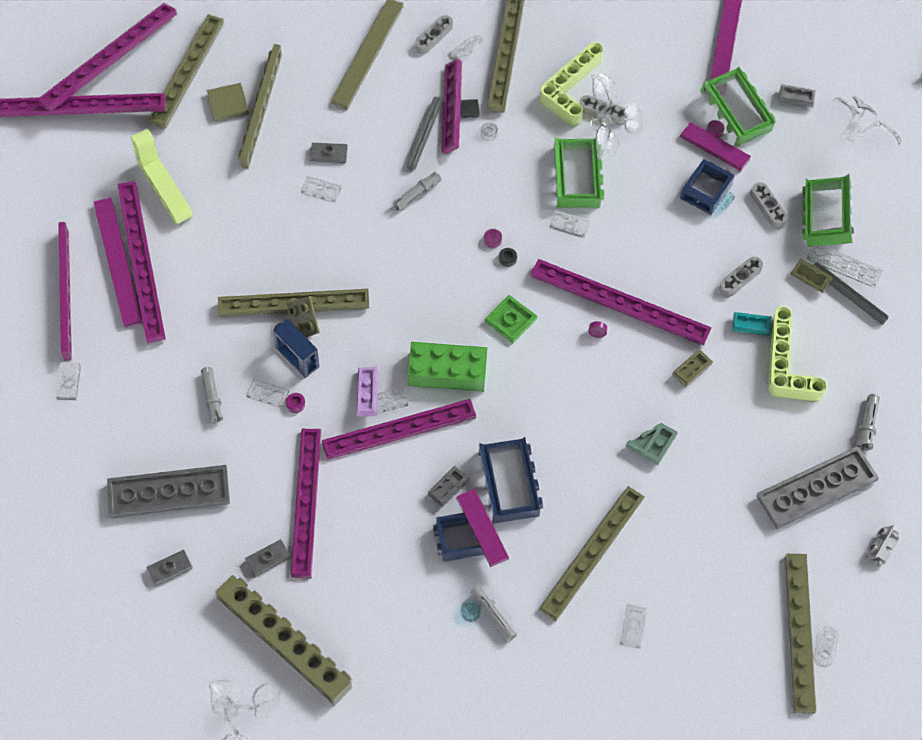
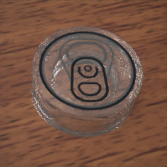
(489, 131)

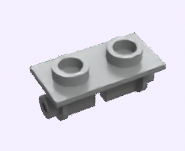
(885, 538)

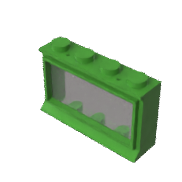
(739, 105)
(577, 173)
(827, 211)

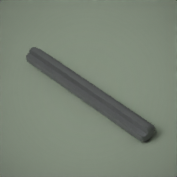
(424, 133)
(854, 296)

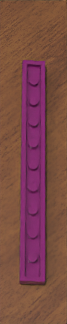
(106, 57)
(85, 105)
(141, 262)
(621, 302)

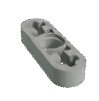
(432, 41)
(591, 111)
(769, 212)
(744, 269)

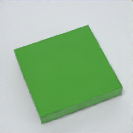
(510, 319)

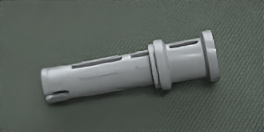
(867, 429)

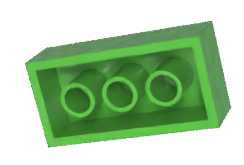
(447, 366)

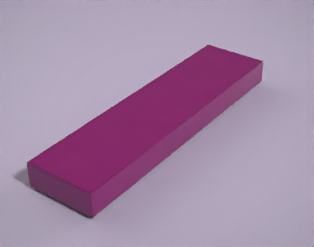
(715, 146)
(482, 528)

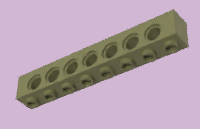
(334, 690)

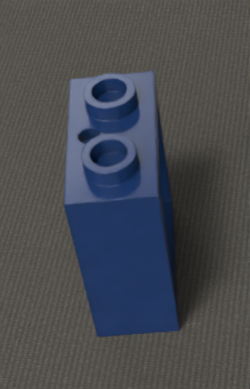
(700, 199)
(296, 348)
(452, 521)

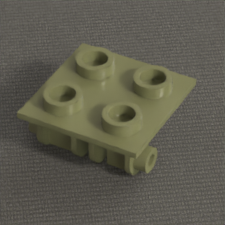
(303, 316)

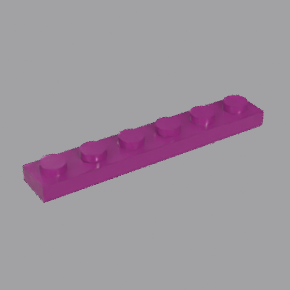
(451, 106)

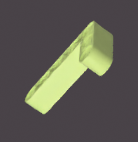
(554, 90)
(158, 177)
(782, 360)

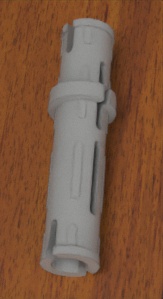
(422, 187)
(212, 401)
(507, 632)

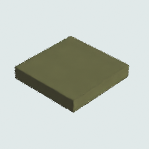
(227, 102)

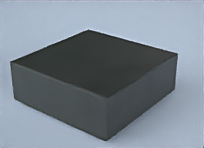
(470, 108)

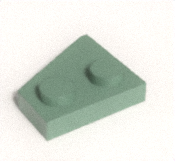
(653, 443)

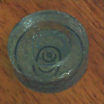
(727, 200)
(470, 611)

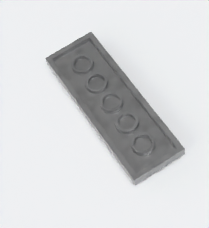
(817, 487)
(168, 491)

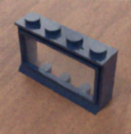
(510, 480)

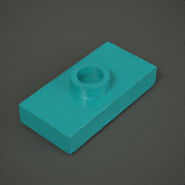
(751, 323)

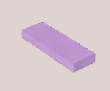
(367, 391)

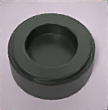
(507, 257)

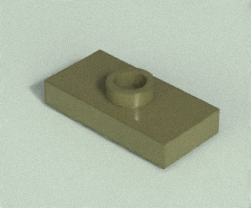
(811, 275)
(692, 368)

